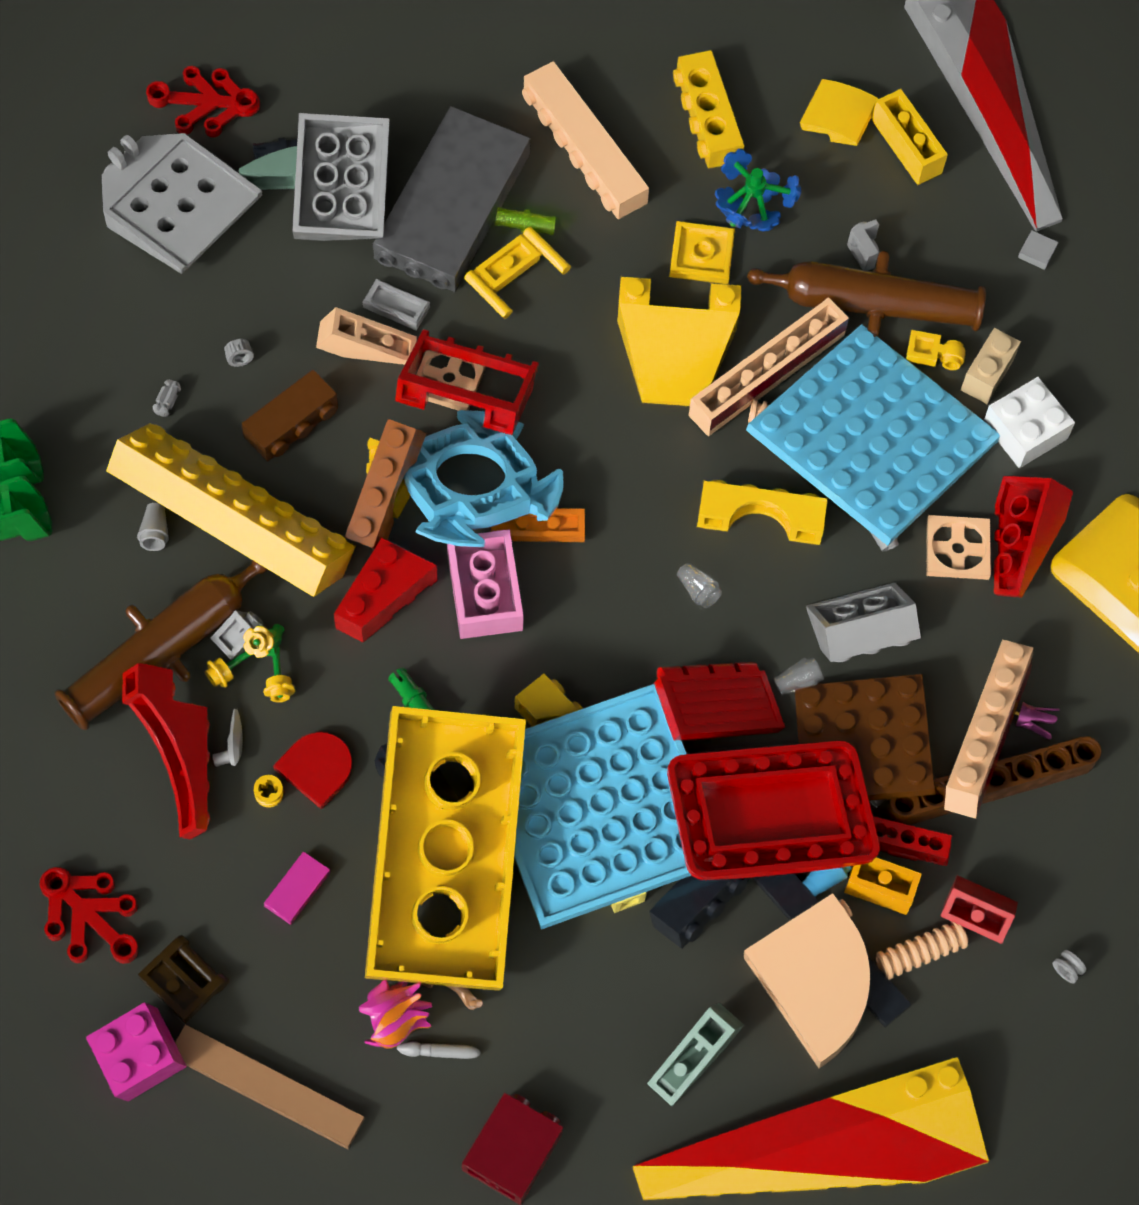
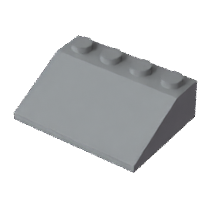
(340, 177)

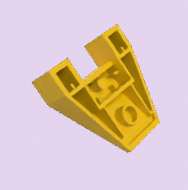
(675, 348)

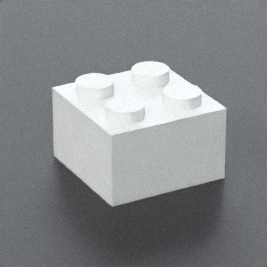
(1029, 422)

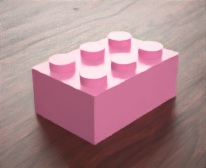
(486, 586)

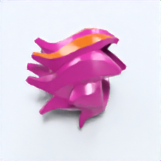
(394, 1013)

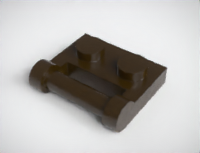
(174, 986)

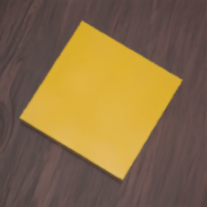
(702, 252)

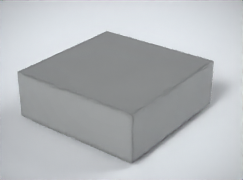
(1038, 249)

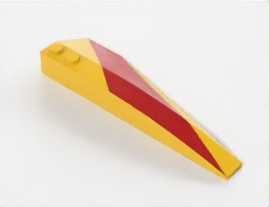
(873, 1135)

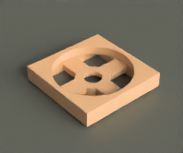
(460, 381)
(957, 569)

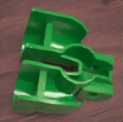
(21, 504)

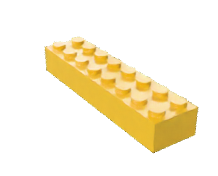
(231, 508)

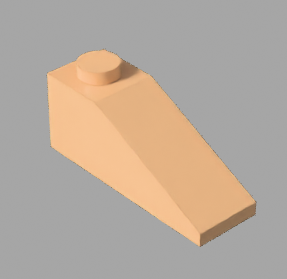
(363, 338)

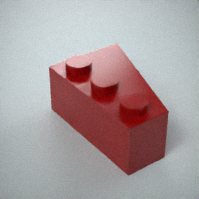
(382, 588)

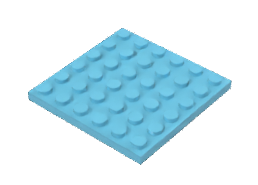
(873, 434)
(598, 807)

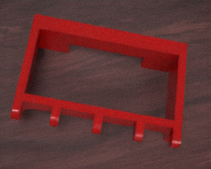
(499, 414)

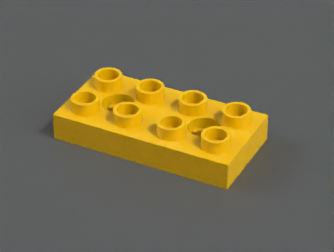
(445, 848)

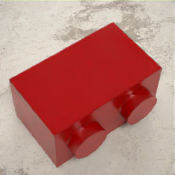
(979, 909)

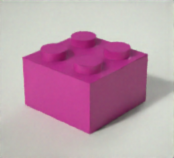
(136, 1052)

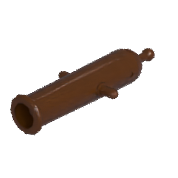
(878, 293)
(157, 642)

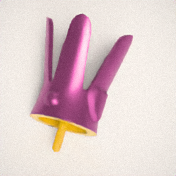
(1029, 713)

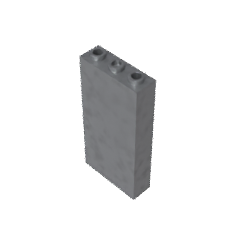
(451, 199)

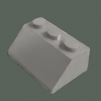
(864, 622)

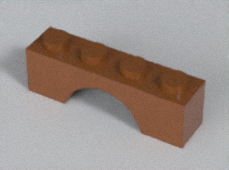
(393, 458)

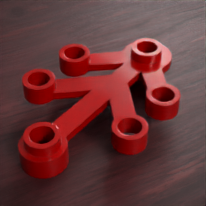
(206, 101)
(85, 911)

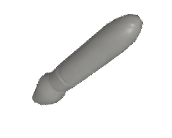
(415, 1049)

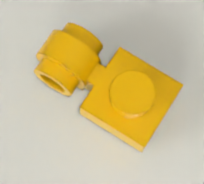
(926, 348)

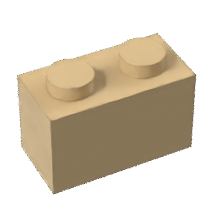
(990, 365)

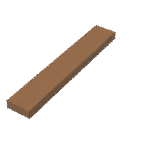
(268, 1087)

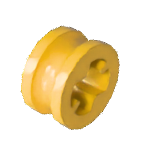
(274, 798)

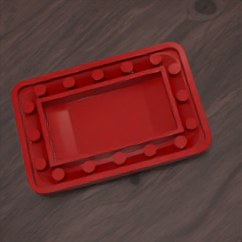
(772, 810)

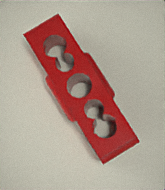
(913, 851)

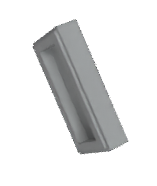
(396, 304)

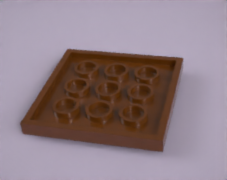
(882, 722)

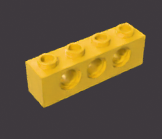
(702, 71)

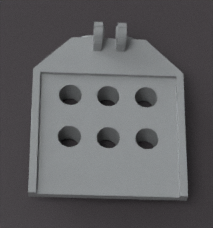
(152, 166)

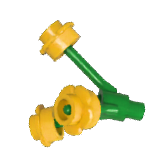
(261, 643)

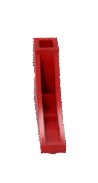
(179, 735)

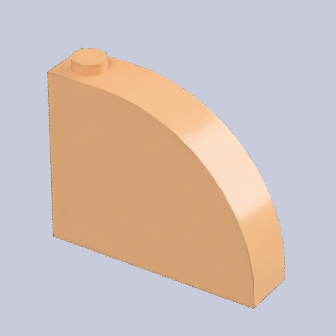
(816, 976)

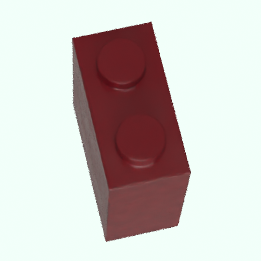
(513, 1147)

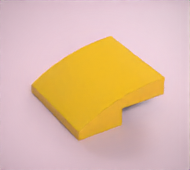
(839, 112)

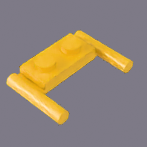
(509, 264)

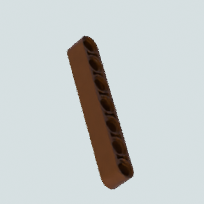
(1011, 781)

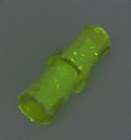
(525, 219)

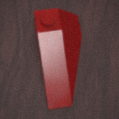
(1029, 521)

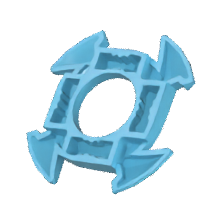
(457, 515)

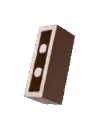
(290, 416)

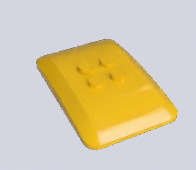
(1104, 567)

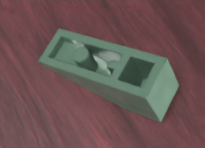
(695, 1053)

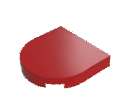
(316, 766)

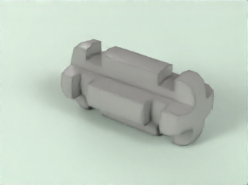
(166, 398)

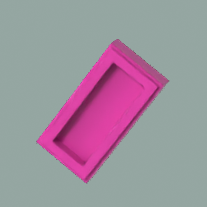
(297, 888)

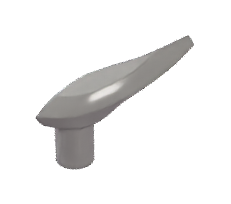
(235, 743)

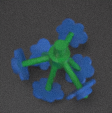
(758, 185)

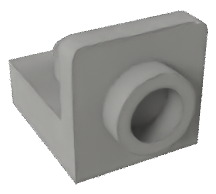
(863, 245)
(230, 634)

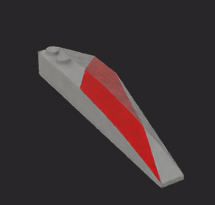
(982, 68)

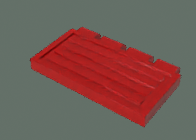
(717, 701)

